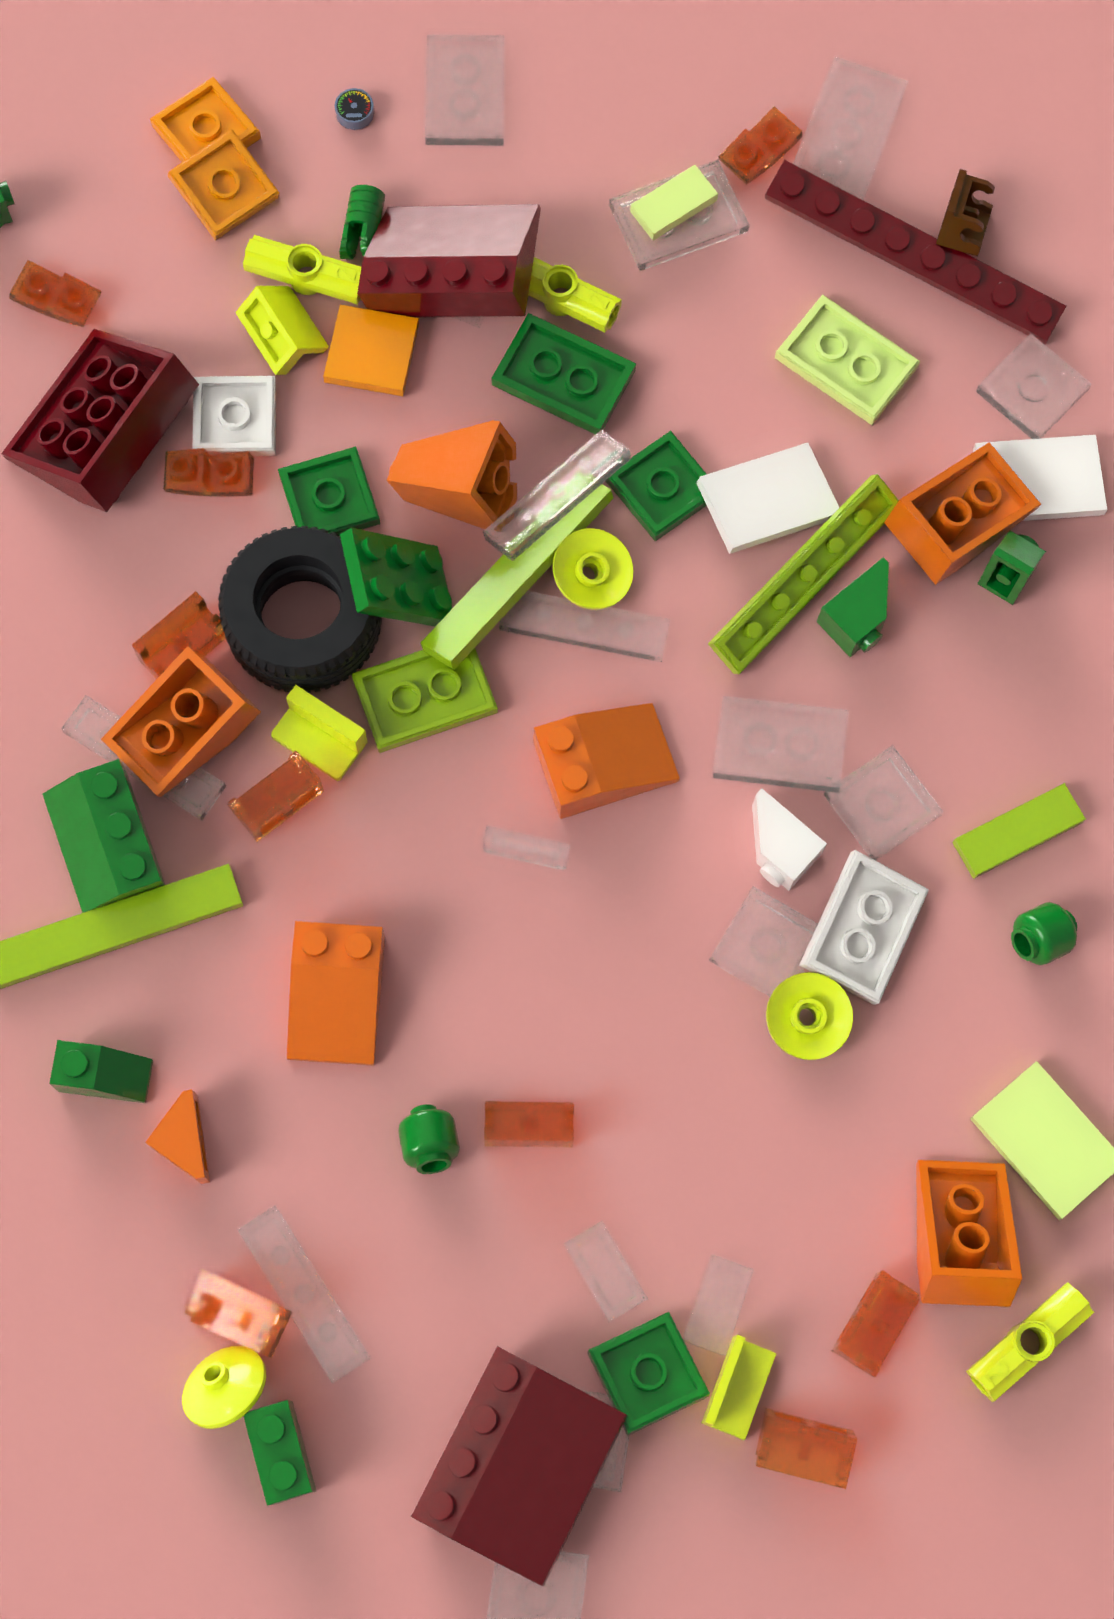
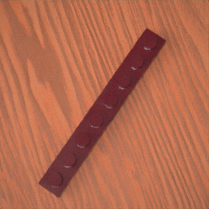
(914, 251)

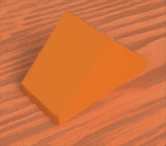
(181, 1137)

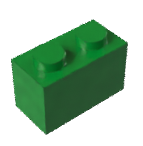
(279, 1452)

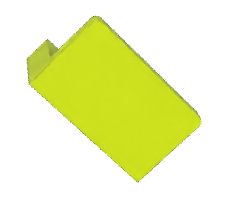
(280, 327)
(319, 734)
(738, 1388)

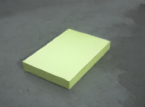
(847, 359)
(1047, 1140)

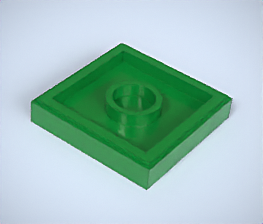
(660, 485)
(330, 492)
(648, 1373)

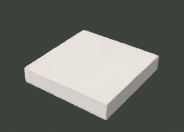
(235, 414)

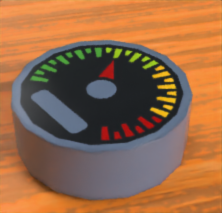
(354, 109)

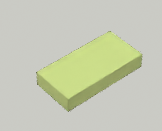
(673, 202)

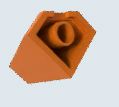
(459, 473)

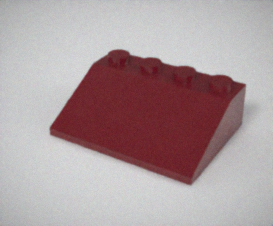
(451, 261)
(102, 418)
(519, 1466)

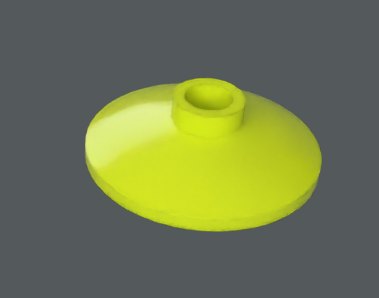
(602, 554)
(829, 1008)
(224, 1387)

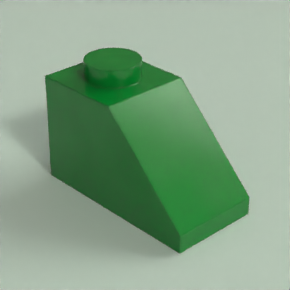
(1011, 566)
(858, 611)
(100, 1072)

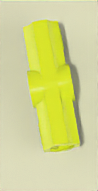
(283, 261)
(580, 301)
(1009, 1361)

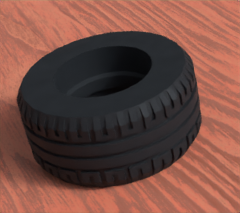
(285, 662)

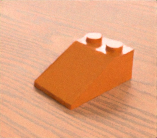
(961, 512)
(180, 722)
(603, 757)
(335, 992)
(965, 1234)

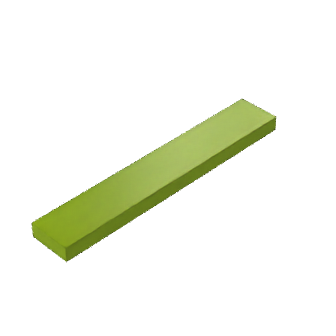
(804, 574)
(505, 585)
(118, 925)

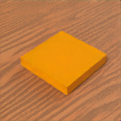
(201, 119)
(223, 184)
(371, 350)

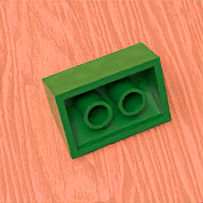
(103, 836)

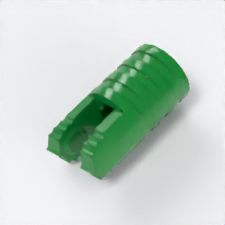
(361, 220)

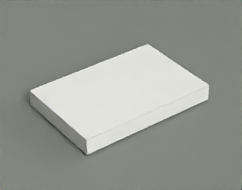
(1059, 473)
(768, 497)
(864, 927)

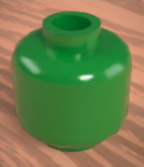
(1044, 933)
(428, 1139)

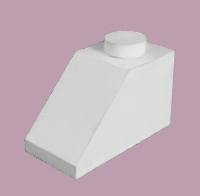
(782, 842)

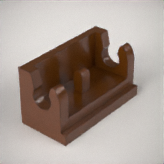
(965, 215)

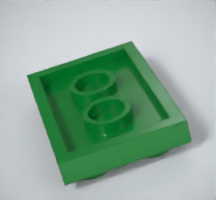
(563, 374)
(396, 577)

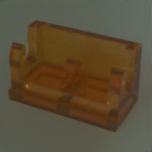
(185, 626)
(277, 797)
(529, 1124)
(237, 1314)
(876, 1323)
(805, 1448)

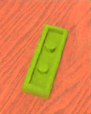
(1018, 830)

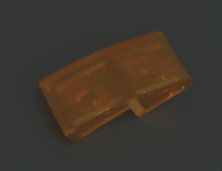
(761, 146)
(53, 295)
(212, 475)

